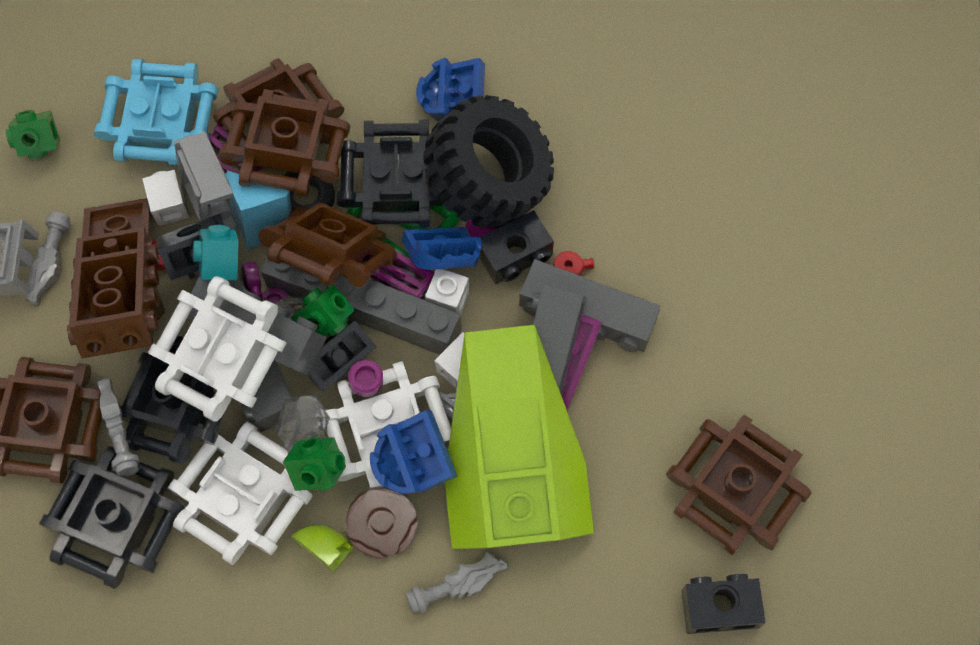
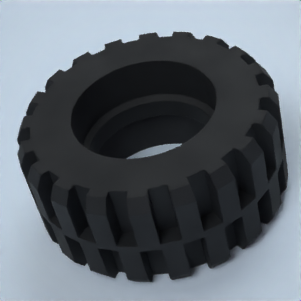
(463, 180)

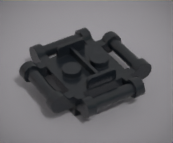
(392, 175)
(150, 408)
(110, 517)

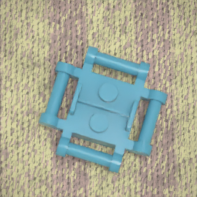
(155, 110)

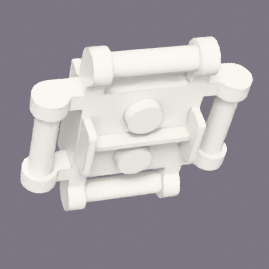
(218, 349)
(374, 414)
(238, 495)

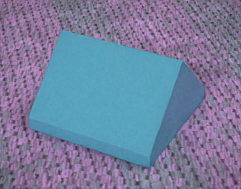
(256, 208)

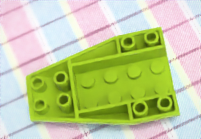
(513, 447)

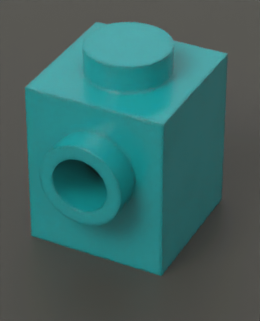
(217, 253)

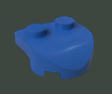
(450, 85)
(442, 248)
(412, 456)

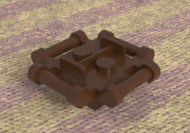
(282, 81)
(285, 138)
(328, 244)
(46, 418)
(739, 483)

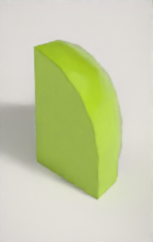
(324, 544)

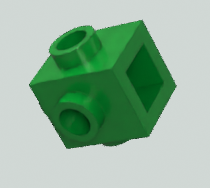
(33, 134)
(328, 308)
(314, 464)

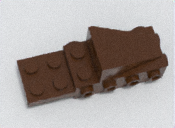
(115, 281)

